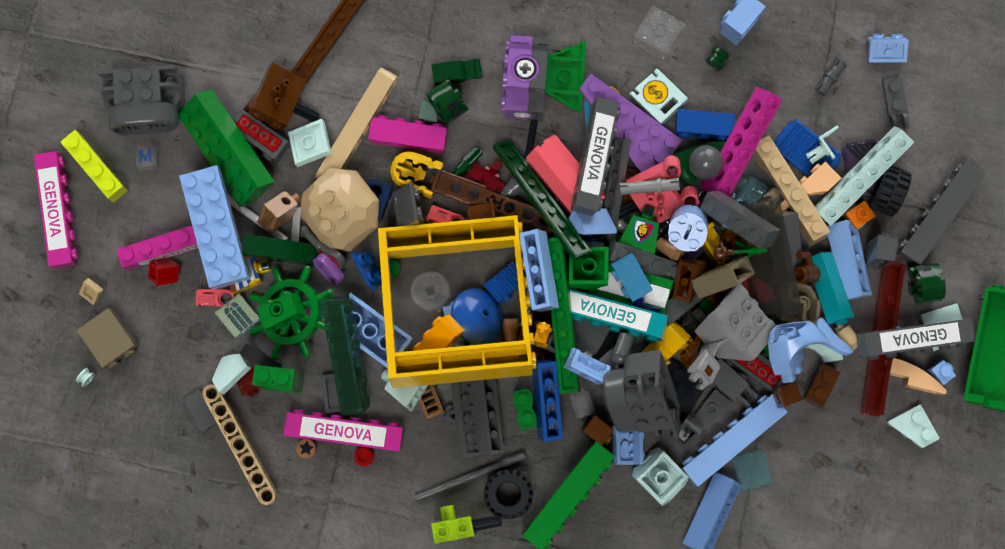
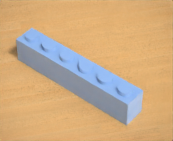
(733, 441)

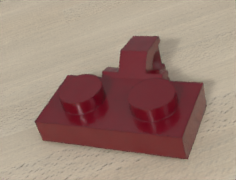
(487, 176)

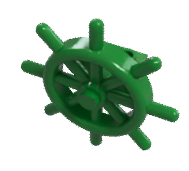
(288, 310)

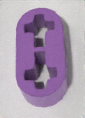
(328, 269)

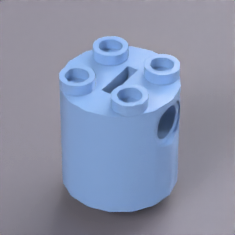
(688, 228)

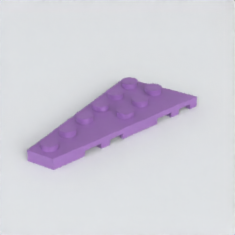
(649, 139)

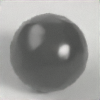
(705, 162)

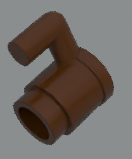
(807, 273)

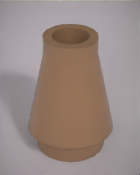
(669, 249)
(511, 329)

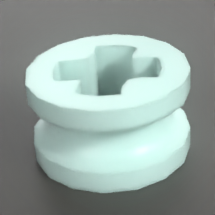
(85, 377)

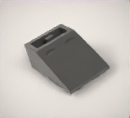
(407, 206)

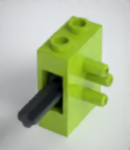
(457, 528)

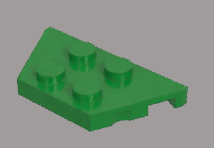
(566, 76)

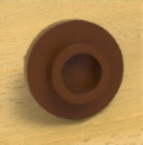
(546, 355)

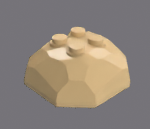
(340, 209)

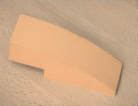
(915, 377)

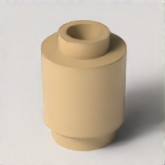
(847, 335)

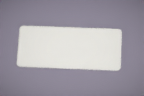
(296, 225)

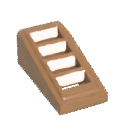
(435, 413)

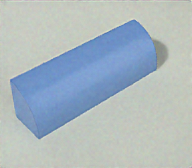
(712, 512)

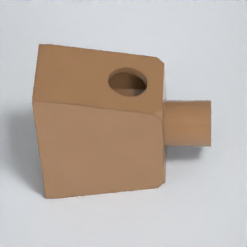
(278, 211)

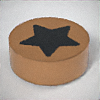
(306, 448)

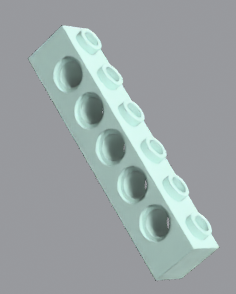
(863, 175)

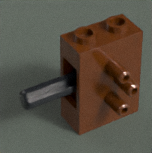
(279, 97)

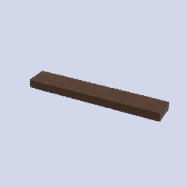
(327, 38)

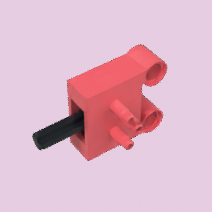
(665, 202)

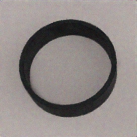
(258, 357)

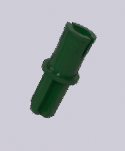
(467, 162)

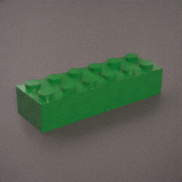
(225, 147)
(568, 495)

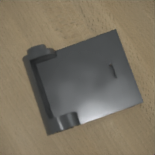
(587, 338)

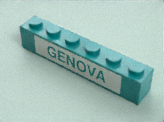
(618, 316)

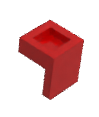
(163, 271)

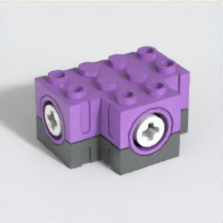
(525, 78)

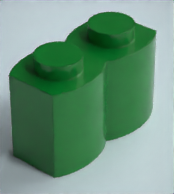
(523, 403)

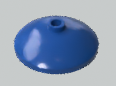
(468, 313)

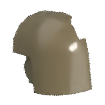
(810, 306)

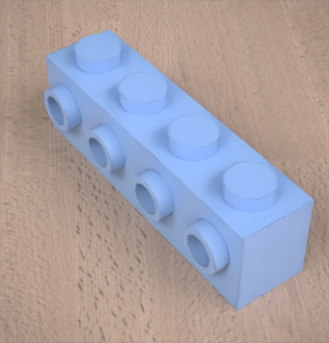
(849, 259)
(539, 270)

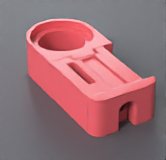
(440, 215)
(211, 297)

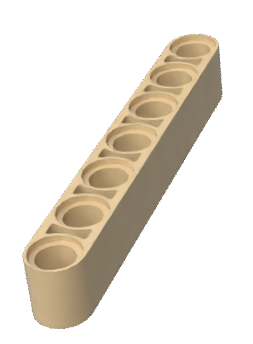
(359, 121)
(248, 449)

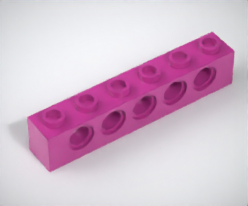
(744, 140)

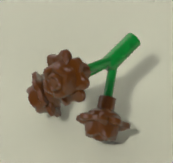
(727, 241)

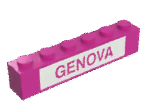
(55, 210)
(157, 248)
(344, 431)

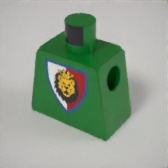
(641, 232)

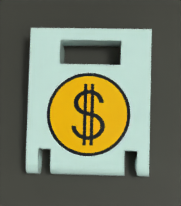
(655, 94)

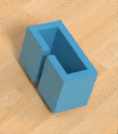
(631, 277)

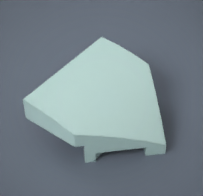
(229, 371)

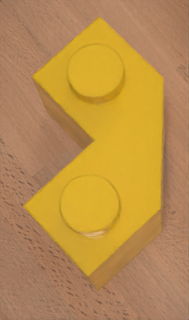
(674, 341)

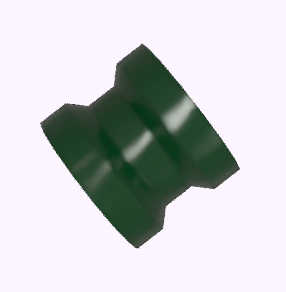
(717, 58)

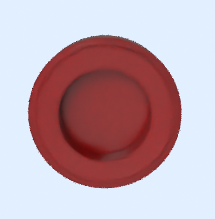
(364, 456)

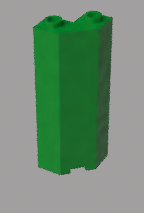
(987, 367)

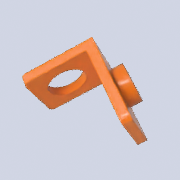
(860, 215)

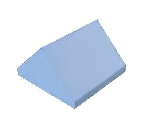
(597, 224)

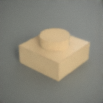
(91, 291)

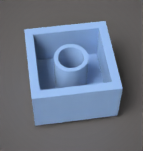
(741, 19)

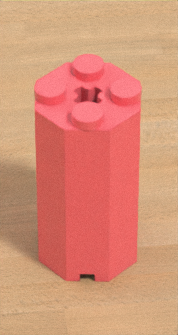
(556, 169)

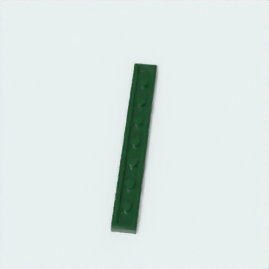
(542, 200)

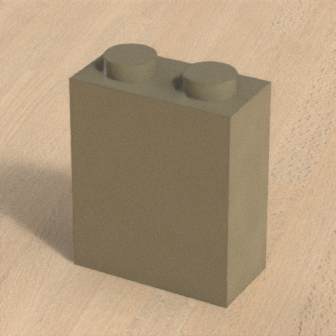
(723, 277)
(108, 339)

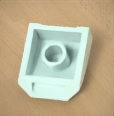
(660, 476)

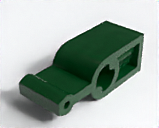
(456, 71)

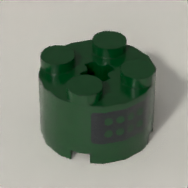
(447, 101)
(926, 283)

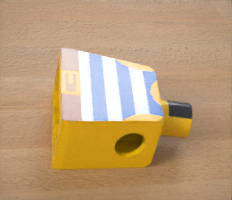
(255, 270)

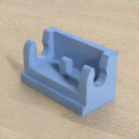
(586, 366)

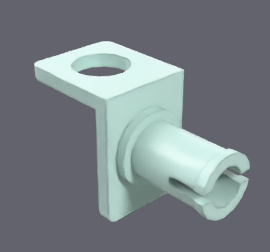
(823, 148)

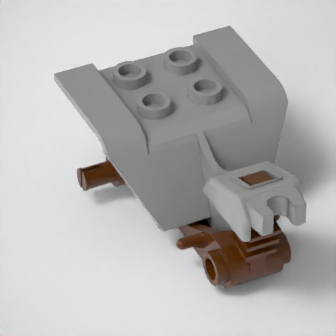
(732, 331)

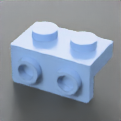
(628, 448)

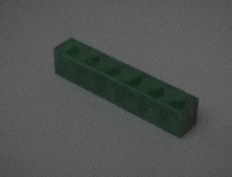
(345, 354)

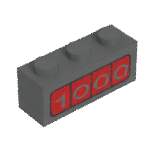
(261, 137)
(759, 371)

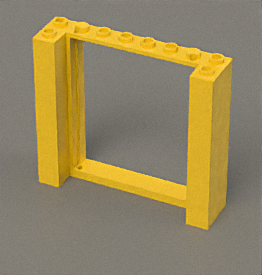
(460, 362)

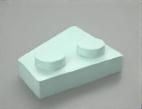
(915, 426)

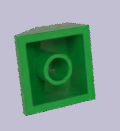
(591, 271)

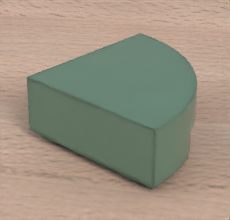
(427, 113)

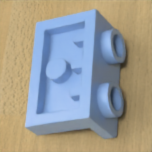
(887, 48)

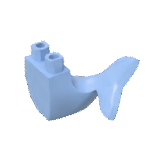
(789, 340)

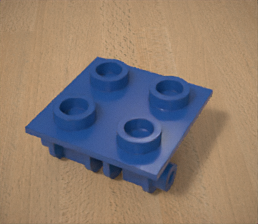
(366, 264)

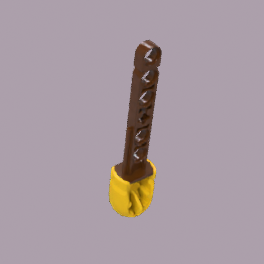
(442, 185)

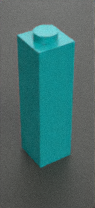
(831, 290)

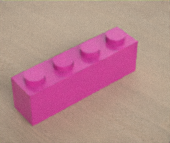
(408, 135)

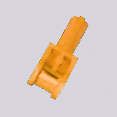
(541, 334)

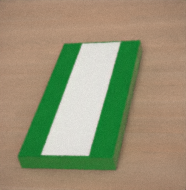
(658, 297)

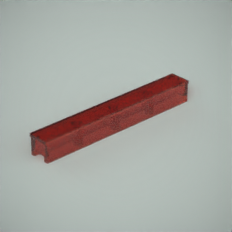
(884, 319)

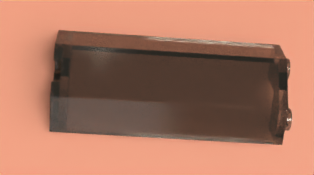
(774, 277)

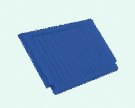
(796, 142)

